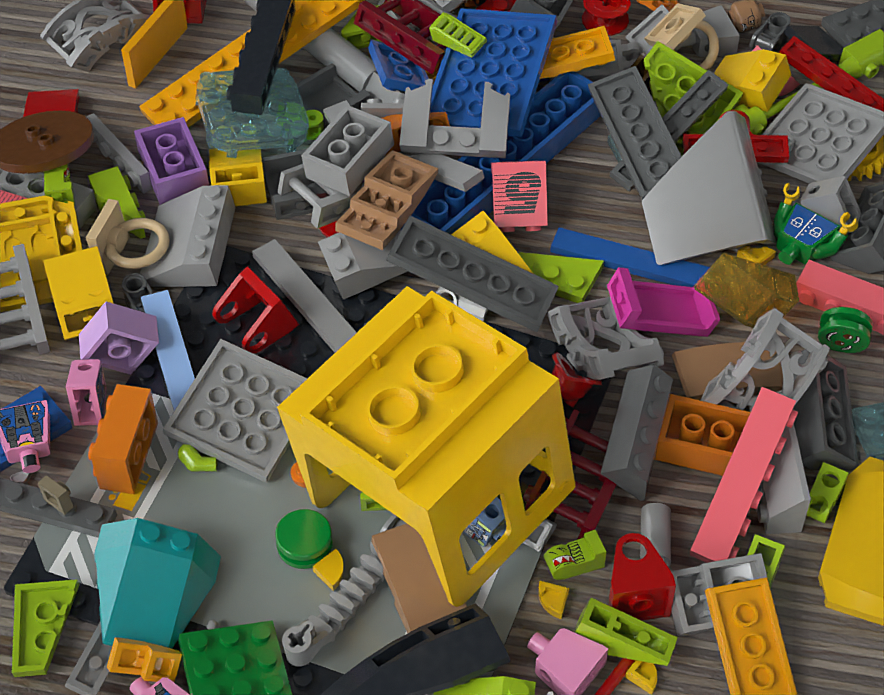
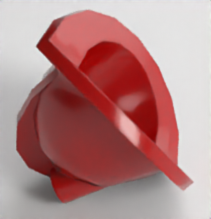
(571, 384)

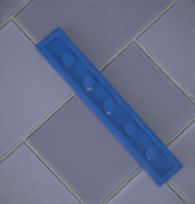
(616, 255)

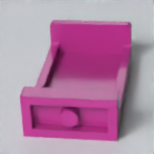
(661, 306)

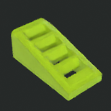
(446, 24)

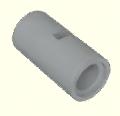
(657, 528)

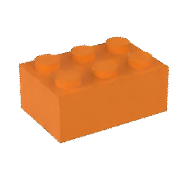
(699, 434)
(123, 438)

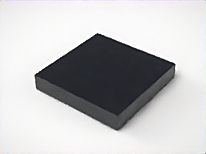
(817, 39)

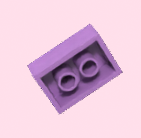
(171, 159)

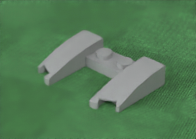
(421, 137)

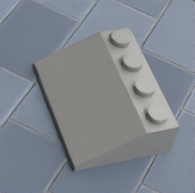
(197, 235)

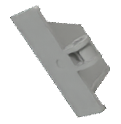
(710, 197)

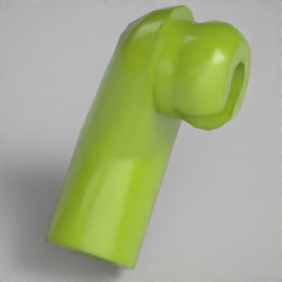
(194, 462)

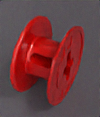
(599, 13)

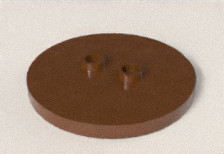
(44, 141)

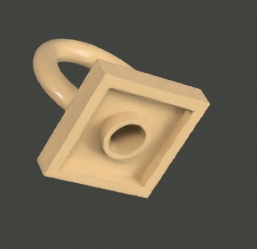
(678, 27)
(112, 234)

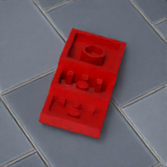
(52, 101)

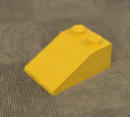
(756, 74)
(487, 236)

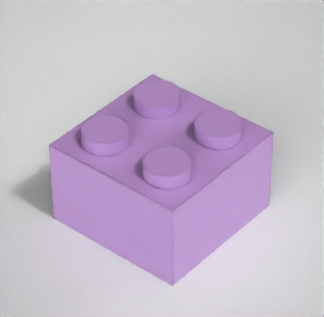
(119, 337)

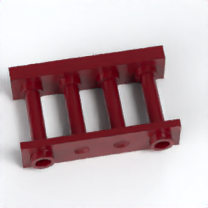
(398, 36)
(597, 498)

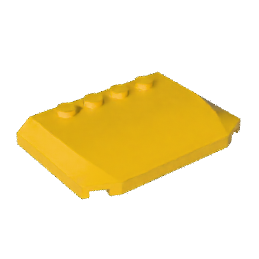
(46, 230)
(855, 551)

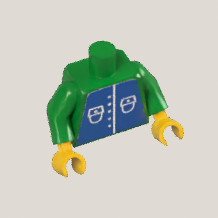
(806, 234)

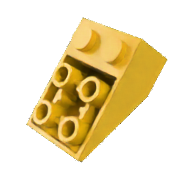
(241, 174)
(77, 288)

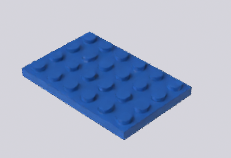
(508, 60)

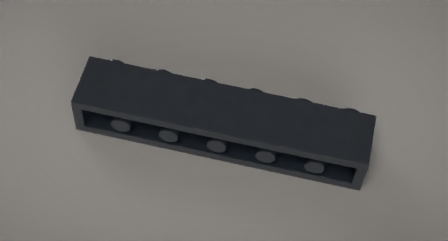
(260, 56)

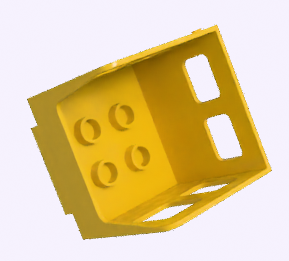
(433, 426)

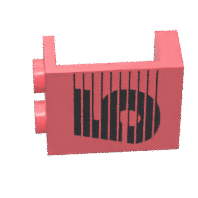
(519, 195)

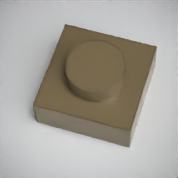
(56, 494)

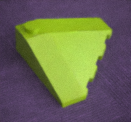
(672, 78)

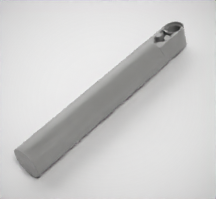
(350, 63)

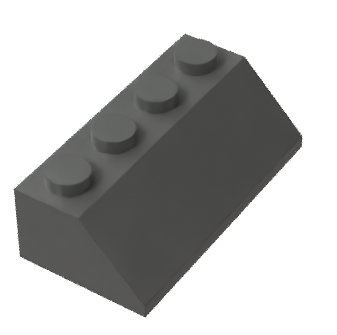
(865, 245)
(826, 420)
(637, 429)

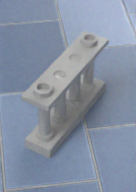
(325, 209)
(30, 311)

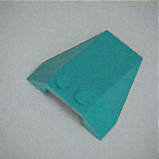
(151, 580)

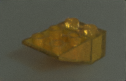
(748, 288)

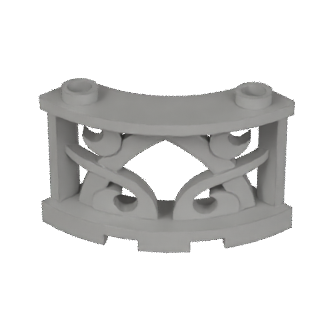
(92, 41)
(763, 337)
(598, 362)

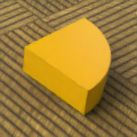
(756, 255)
(330, 569)
(553, 598)
(643, 675)

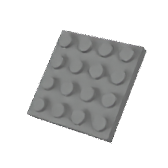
(825, 134)
(235, 412)

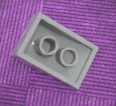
(357, 264)

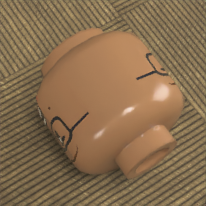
(746, 15)

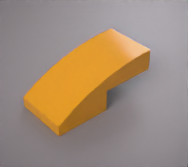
(143, 659)

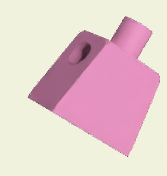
(567, 661)

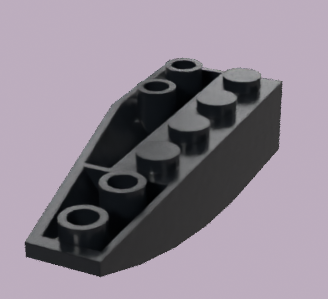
(429, 658)

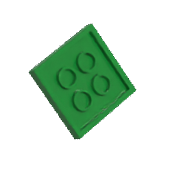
(234, 661)

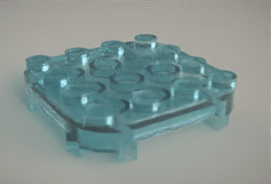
(280, 125)

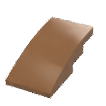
(386, 199)
(704, 363)
(412, 577)

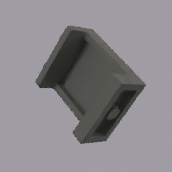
(326, 89)
(291, 203)

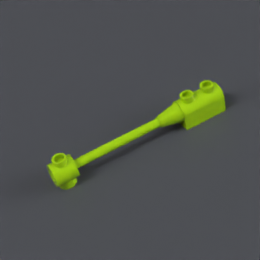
(857, 59)

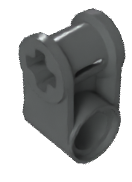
(771, 33)
(135, 287)

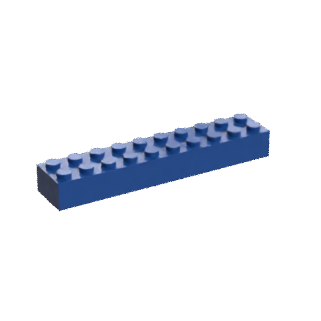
(554, 121)

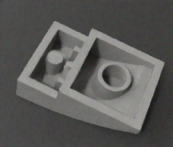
(690, 603)

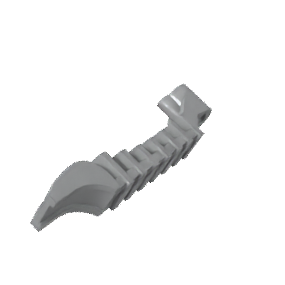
(321, 630)

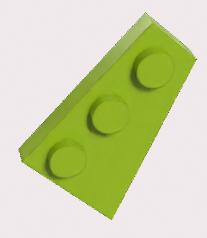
(571, 274)
(38, 624)

